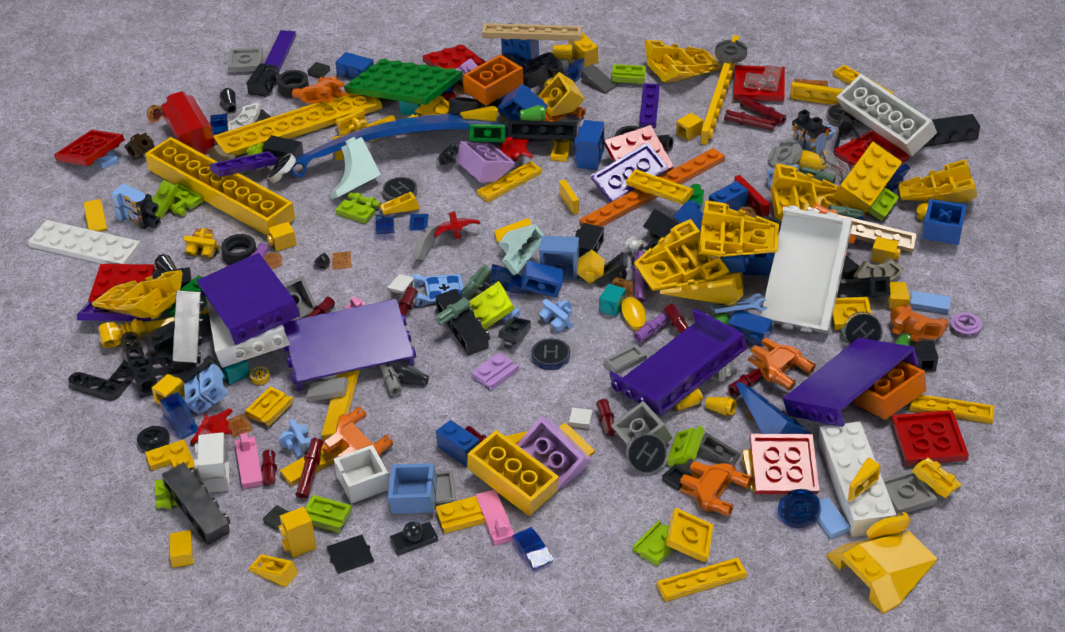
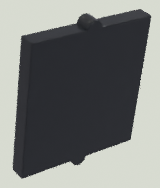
(350, 554)

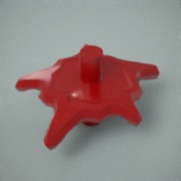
(514, 148)
(455, 225)
(213, 424)

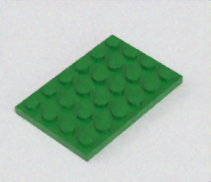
(404, 81)

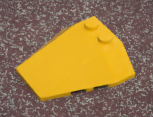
(677, 63)
(948, 185)
(799, 190)
(735, 233)
(677, 261)
(724, 289)
(142, 299)
(886, 565)

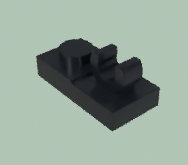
(514, 330)

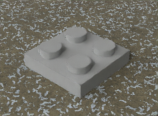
(244, 59)
(908, 492)

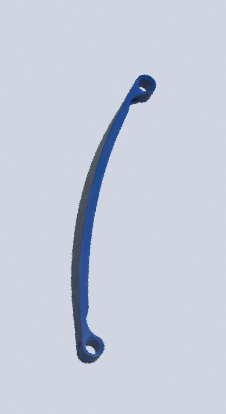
(396, 127)

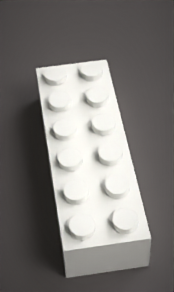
(887, 115)
(844, 454)

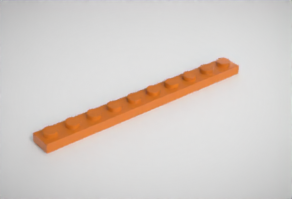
(638, 198)

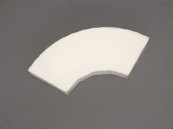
(247, 116)

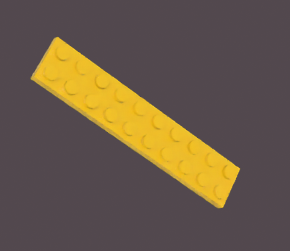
(294, 122)

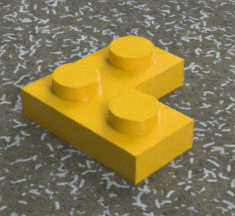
(170, 454)

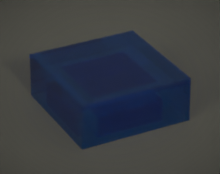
(419, 221)

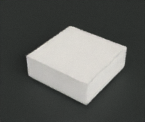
(580, 418)

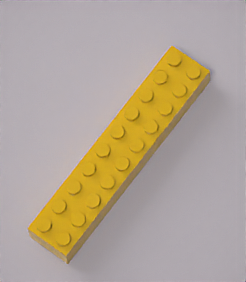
(230, 193)

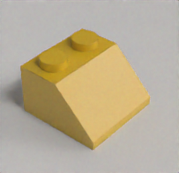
(561, 95)

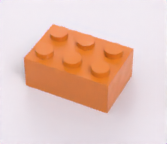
(493, 79)
(893, 390)

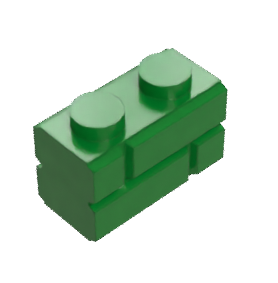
(486, 133)

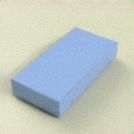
(930, 302)
(832, 520)

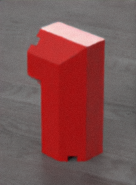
(188, 122)

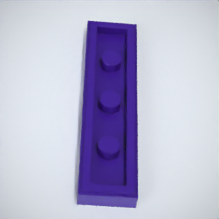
(281, 48)
(649, 105)
(243, 164)

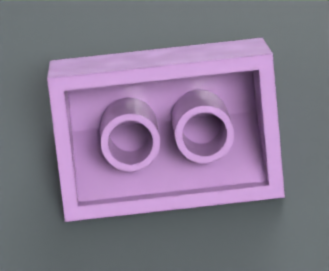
(483, 160)
(555, 450)

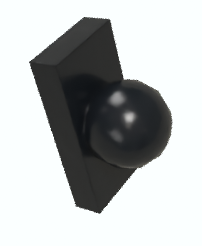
(613, 269)
(413, 537)

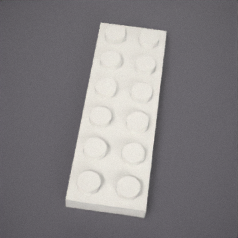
(84, 243)

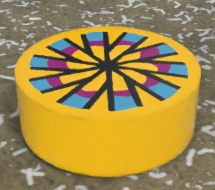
(259, 375)

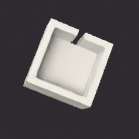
(212, 462)
(361, 474)

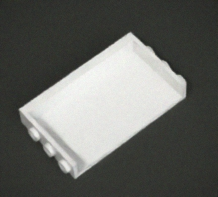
(807, 270)
(229, 353)

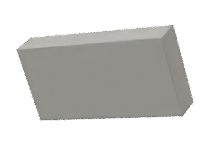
(625, 359)
(327, 389)
(445, 488)

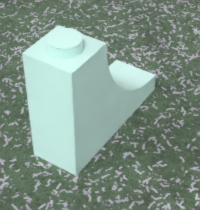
(358, 167)
(520, 246)

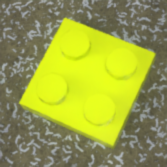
(492, 305)

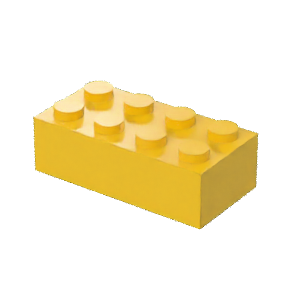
(867, 178)
(512, 472)

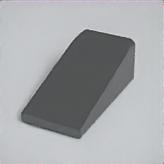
(597, 79)
(717, 451)

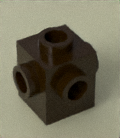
(139, 145)

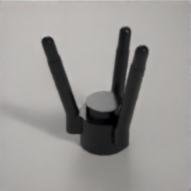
(845, 126)

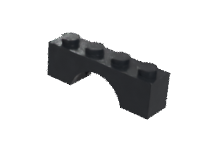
(865, 287)

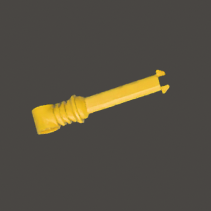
(112, 334)

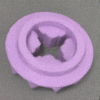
(960, 319)

